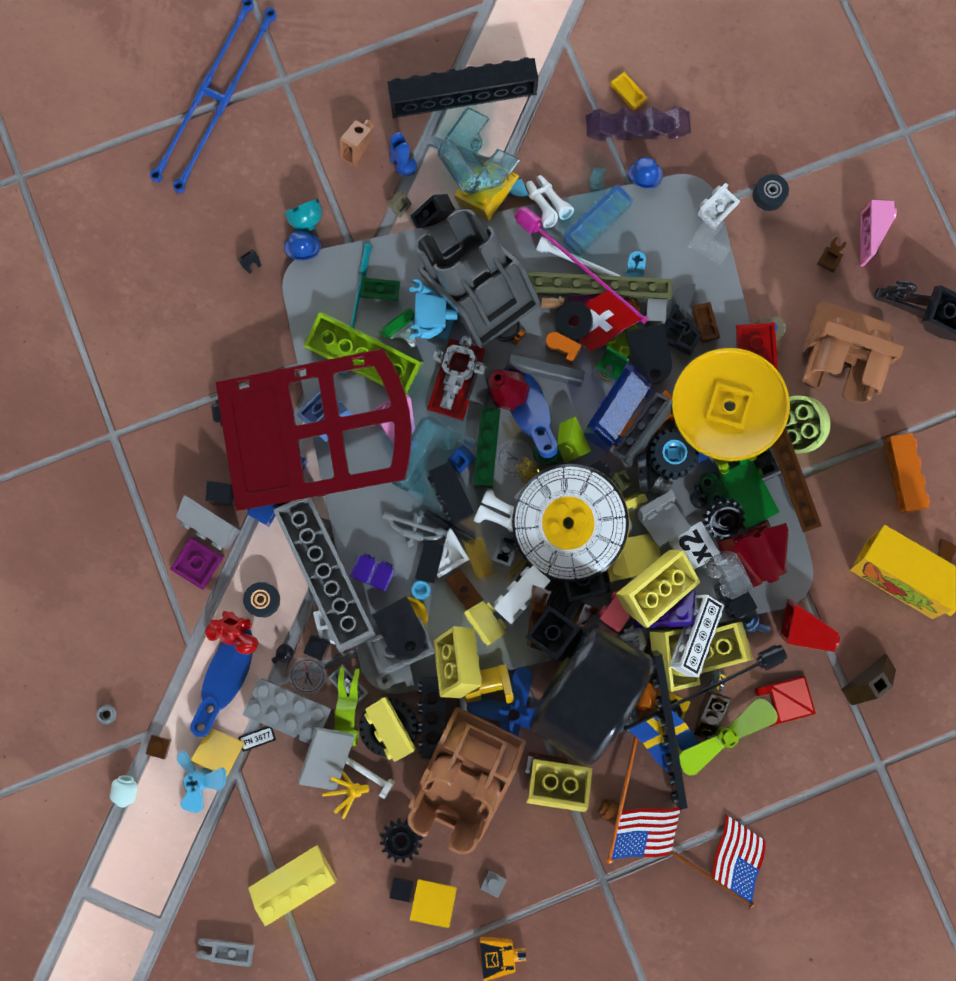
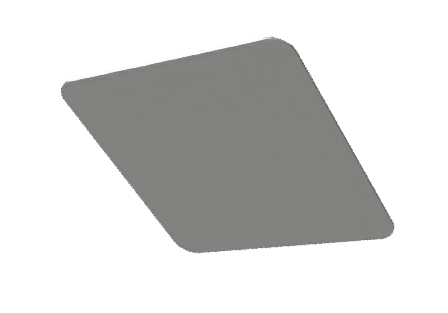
(658, 226)

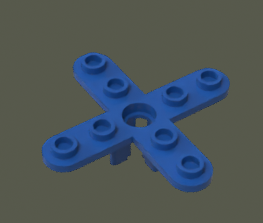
(499, 710)

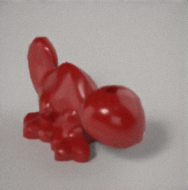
(230, 632)

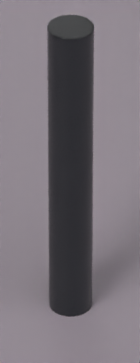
(446, 525)

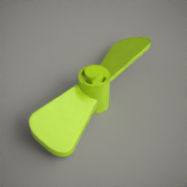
(753, 718)

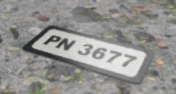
(257, 738)

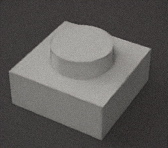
(493, 883)

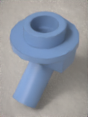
(752, 624)

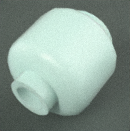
(123, 791)

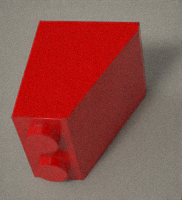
(806, 629)

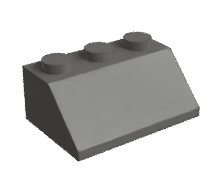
(206, 524)

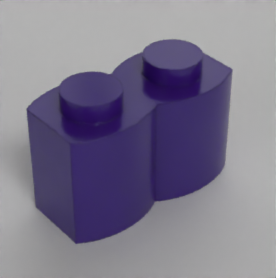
(373, 573)

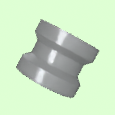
(661, 486)

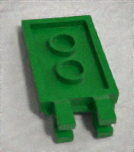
(750, 491)

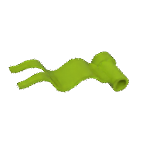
(346, 706)

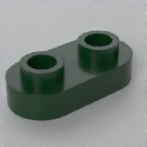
(715, 488)

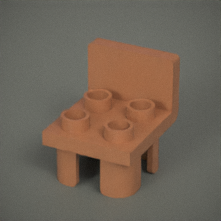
(853, 341)
(465, 779)

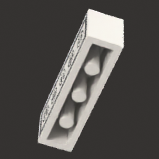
(696, 639)

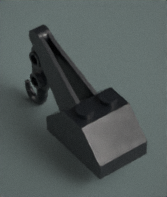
(938, 317)

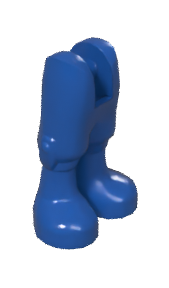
(399, 154)

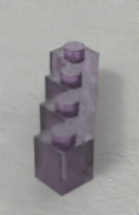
(628, 124)

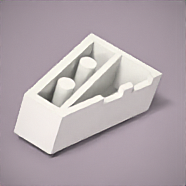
(520, 594)

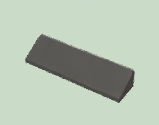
(643, 429)

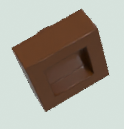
(158, 746)

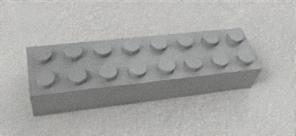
(324, 573)

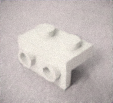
(719, 204)

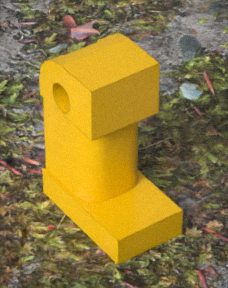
(493, 680)

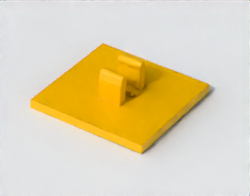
(217, 751)
(433, 903)

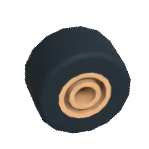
(266, 604)

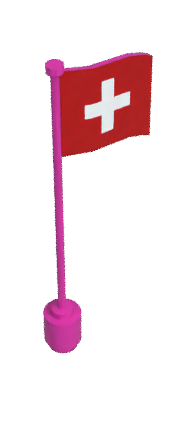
(609, 310)

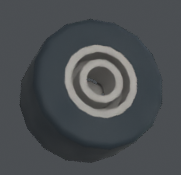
(769, 199)

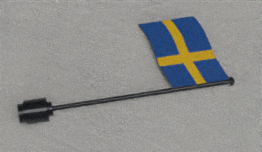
(650, 733)

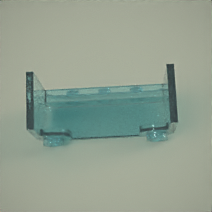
(460, 156)
(425, 439)

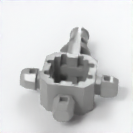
(454, 379)

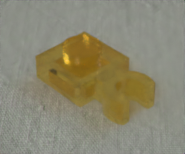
(527, 470)

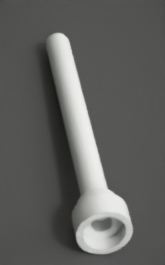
(545, 246)

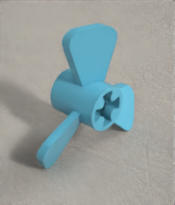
(198, 781)

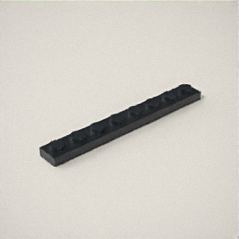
(668, 738)

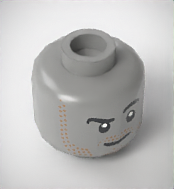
(634, 636)

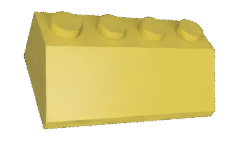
(658, 587)
(291, 885)

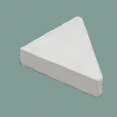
(452, 555)

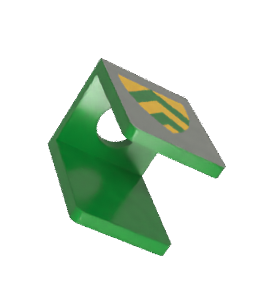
(614, 359)

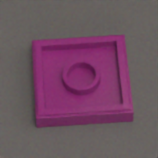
(197, 563)

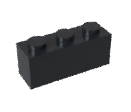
(450, 493)

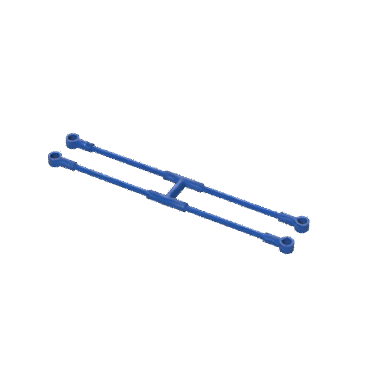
(224, 99)

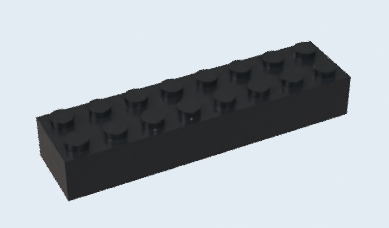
(463, 87)

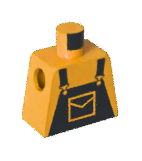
(499, 957)

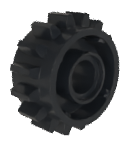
(728, 525)
(396, 850)

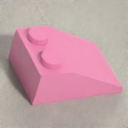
(874, 225)

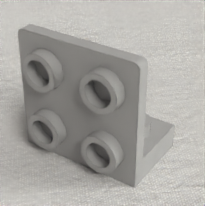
(663, 519)

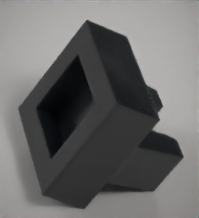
(249, 258)

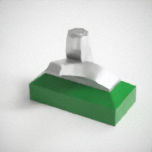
(399, 327)

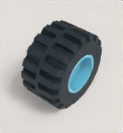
(671, 455)

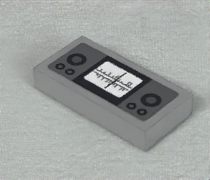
(362, 692)

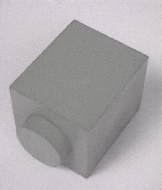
(656, 311)

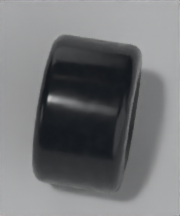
(592, 695)

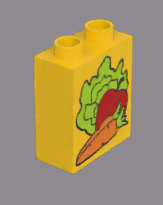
(908, 572)

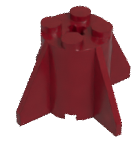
(760, 551)

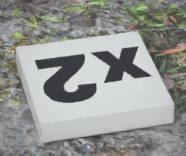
(696, 545)

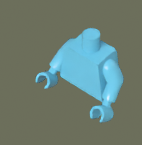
(429, 312)

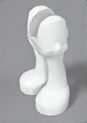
(549, 216)
(484, 513)

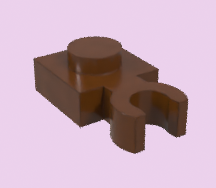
(831, 257)

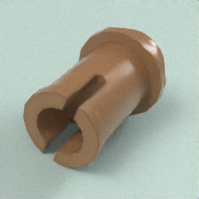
(552, 302)

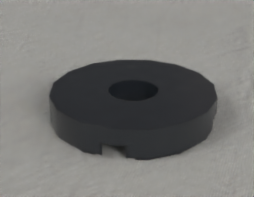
(566, 313)
(643, 473)

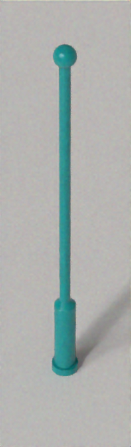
(362, 271)

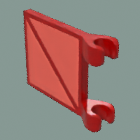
(790, 699)

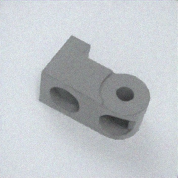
(403, 674)

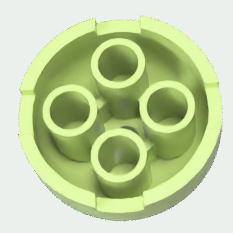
(805, 435)

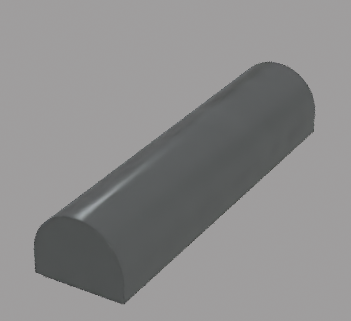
(545, 370)

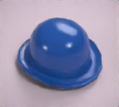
(645, 173)
(302, 245)

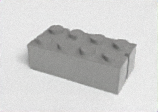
(286, 710)

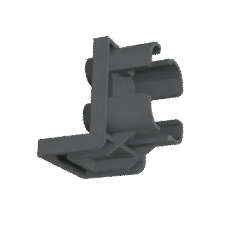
(477, 278)

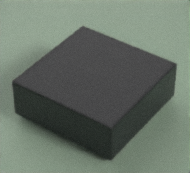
(401, 889)

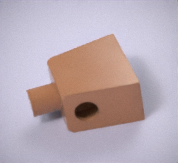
(355, 141)

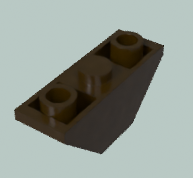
(871, 682)
(711, 714)

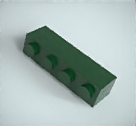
(486, 447)

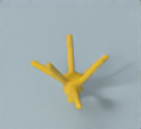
(353, 791)

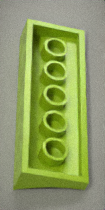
(337, 339)

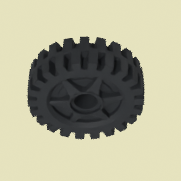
(367, 730)

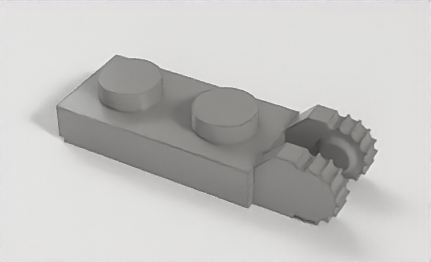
(227, 952)

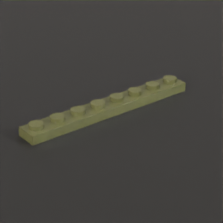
(586, 285)

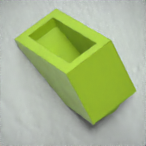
(571, 440)

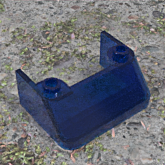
(618, 408)

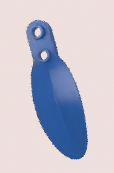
(535, 419)
(220, 685)

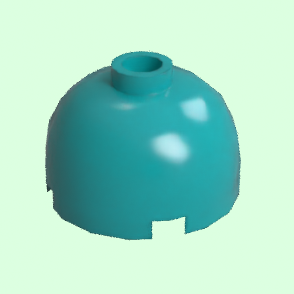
(305, 215)

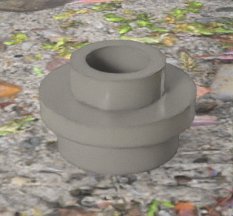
(100, 714)

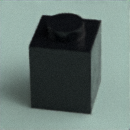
(317, 648)

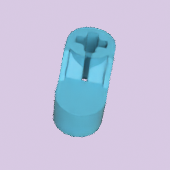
(636, 262)

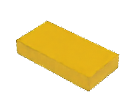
(628, 91)

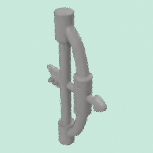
(416, 524)

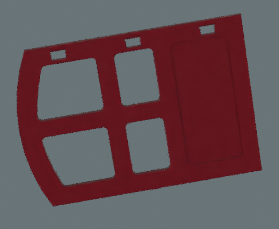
(265, 438)

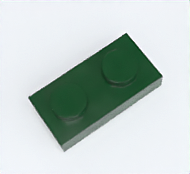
(380, 289)

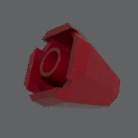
(508, 389)

